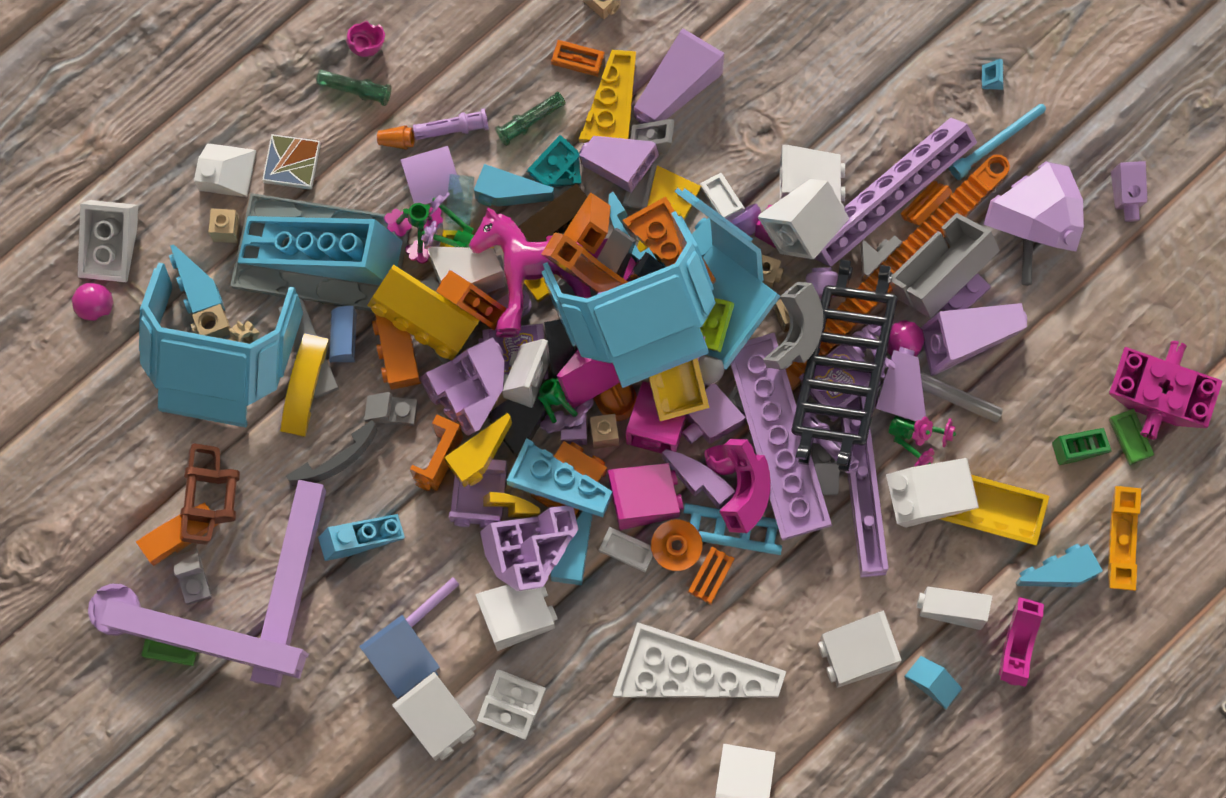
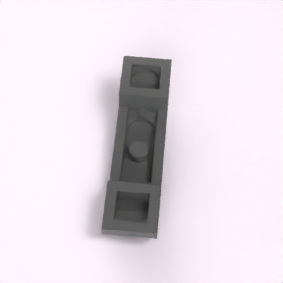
(362, 439)

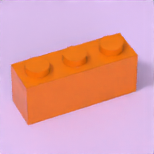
(471, 299)
(398, 354)

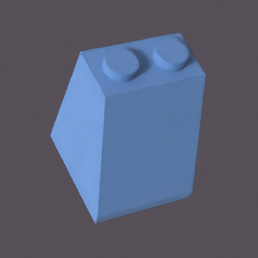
(399, 657)

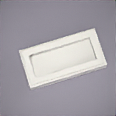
(722, 197)
(626, 549)

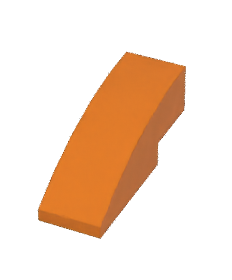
(166, 538)

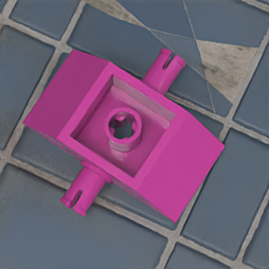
(1188, 396)

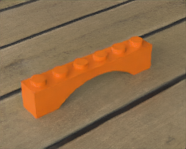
(581, 264)

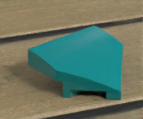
(557, 165)

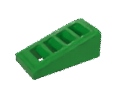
(1066, 451)

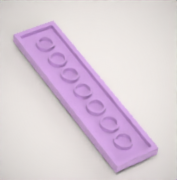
(770, 416)

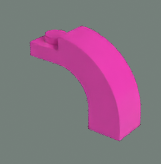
(752, 487)
(1020, 642)

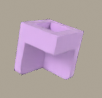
(575, 434)

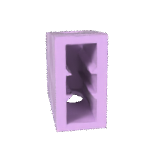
(1130, 178)
(714, 421)

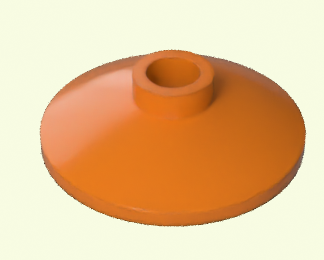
(662, 545)

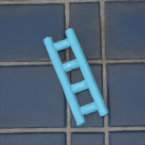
(743, 541)

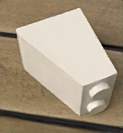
(803, 164)
(805, 219)
(481, 269)
(515, 614)
(859, 650)
(435, 717)

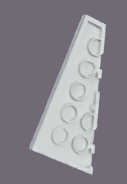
(678, 667)

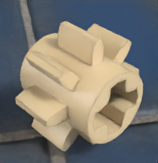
(243, 333)

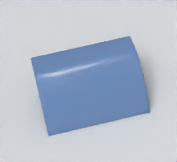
(343, 334)

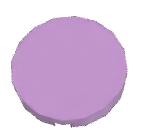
(98, 604)

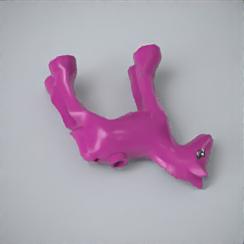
(521, 263)

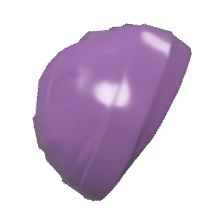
(748, 220)

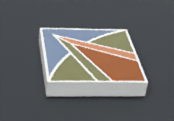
(291, 161)

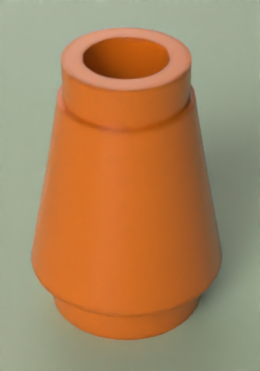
(397, 137)

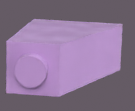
(619, 159)
(903, 387)

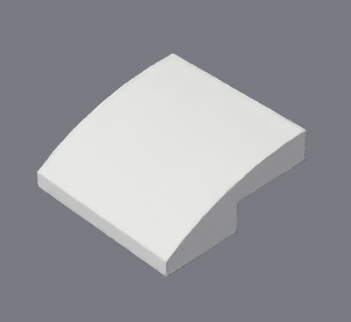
(511, 704)

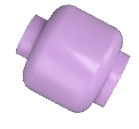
(820, 278)

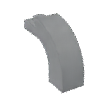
(805, 327)

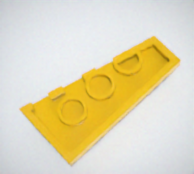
(613, 99)
(664, 185)

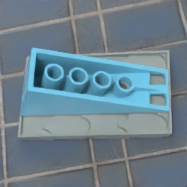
(317, 248)

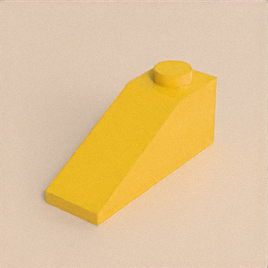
(475, 455)

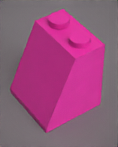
(645, 428)
(644, 495)

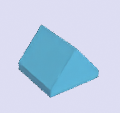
(993, 75)

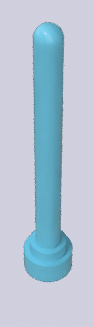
(961, 167)

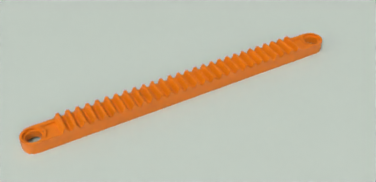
(962, 201)

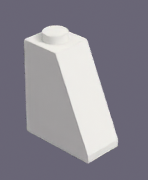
(955, 607)

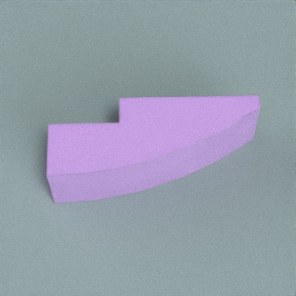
(699, 478)

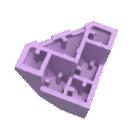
(1041, 208)
(468, 384)
(529, 548)

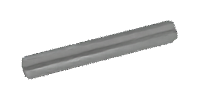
(961, 398)

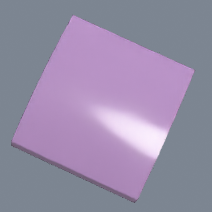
(428, 174)

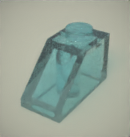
(460, 198)

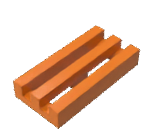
(577, 58)
(926, 203)
(721, 556)

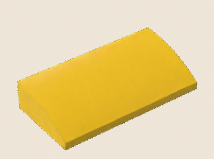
(679, 390)
(1004, 511)

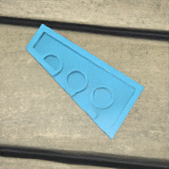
(547, 477)

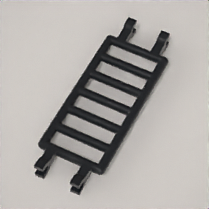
(847, 439)

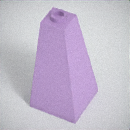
(679, 78)
(968, 332)

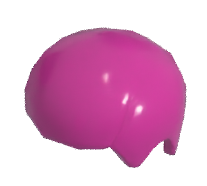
(365, 39)
(92, 301)
(906, 335)
(719, 460)

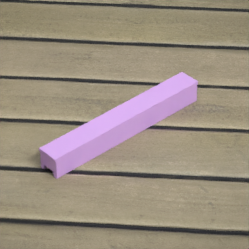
(866, 502)
(291, 572)
(204, 638)

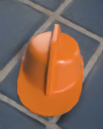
(617, 401)

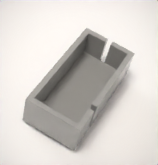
(940, 273)

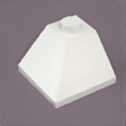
(225, 170)

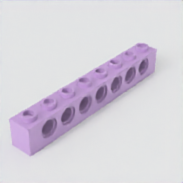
(899, 186)

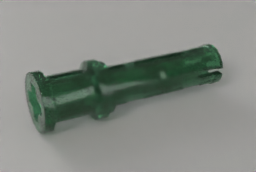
(364, 89)
(519, 125)

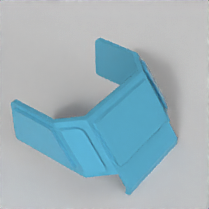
(738, 278)
(644, 322)
(210, 374)

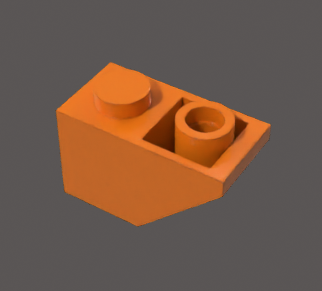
(590, 223)

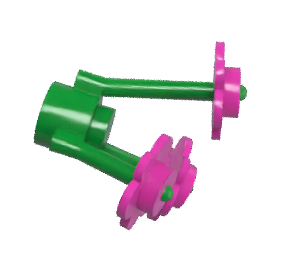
(418, 217)
(920, 432)

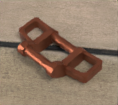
(215, 476)

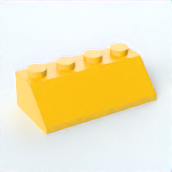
(422, 313)

